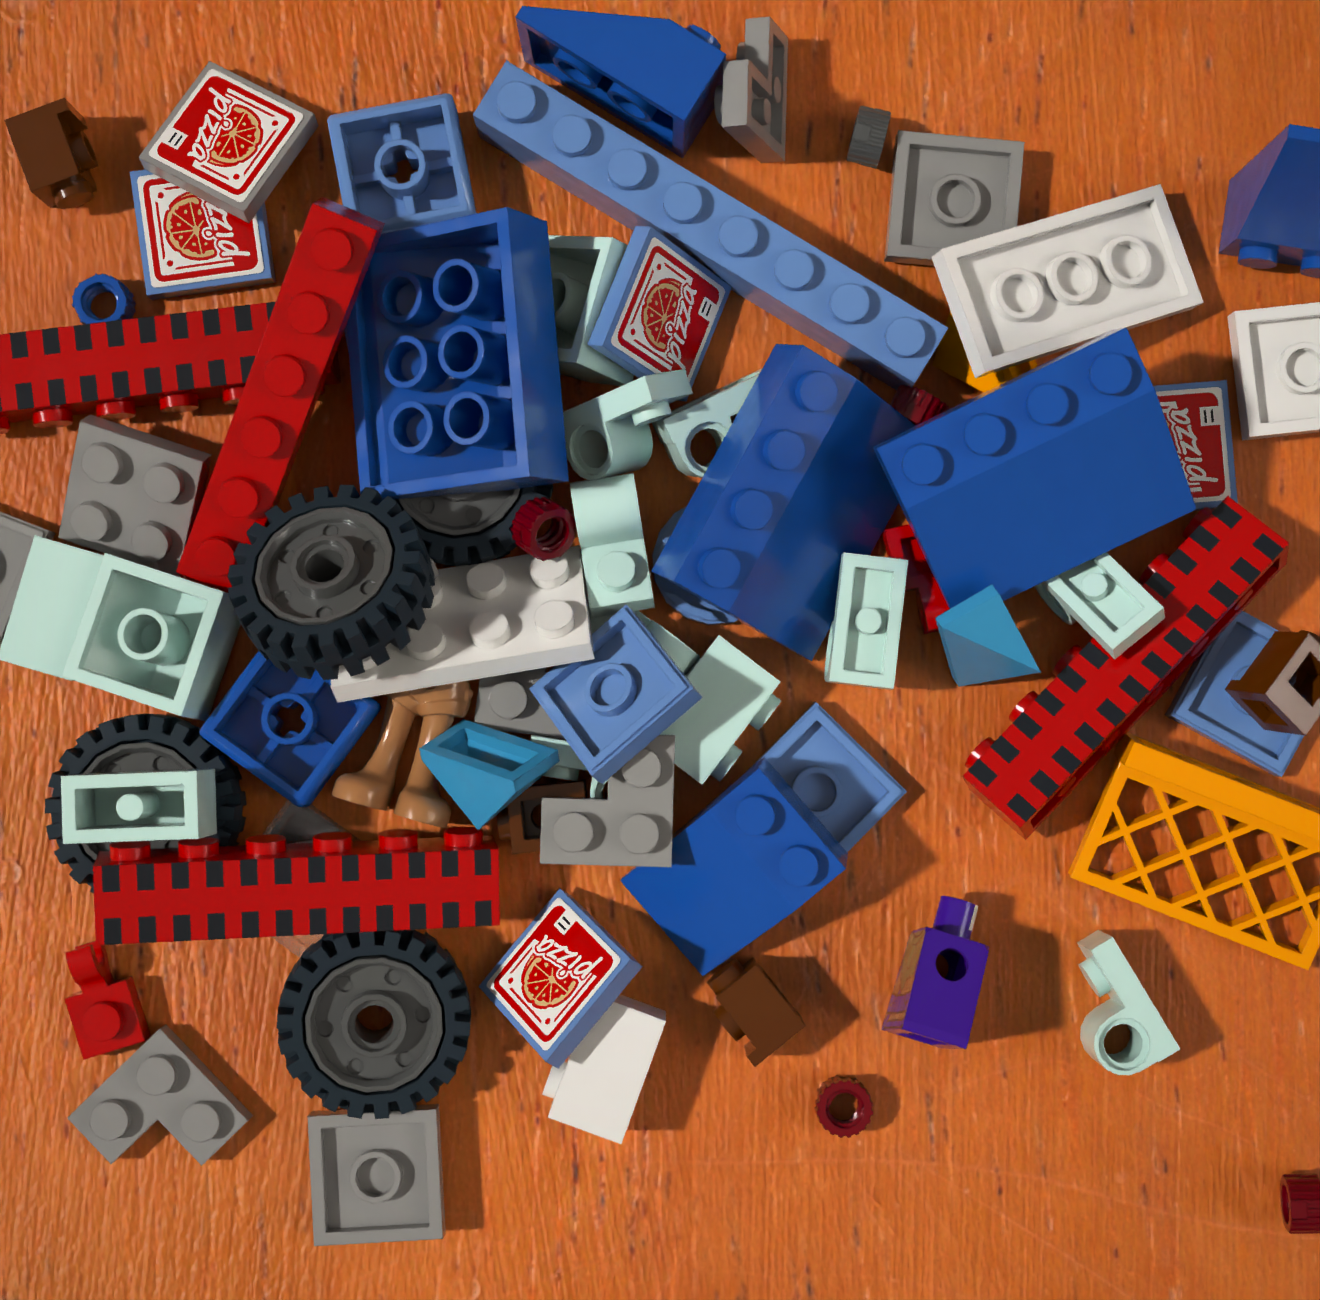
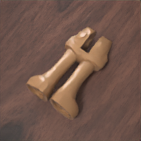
(375, 782)

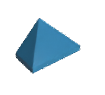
(983, 641)
(485, 767)

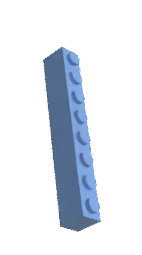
(709, 225)

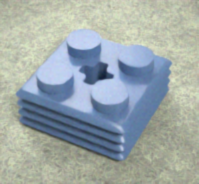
(417, 130)

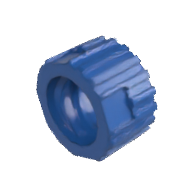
(99, 284)

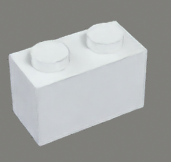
(607, 1070)

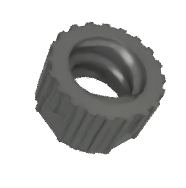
(868, 136)

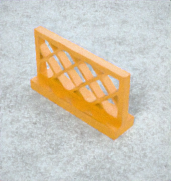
(1223, 795)

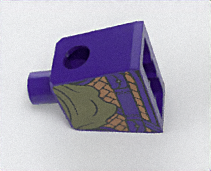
(924, 1002)

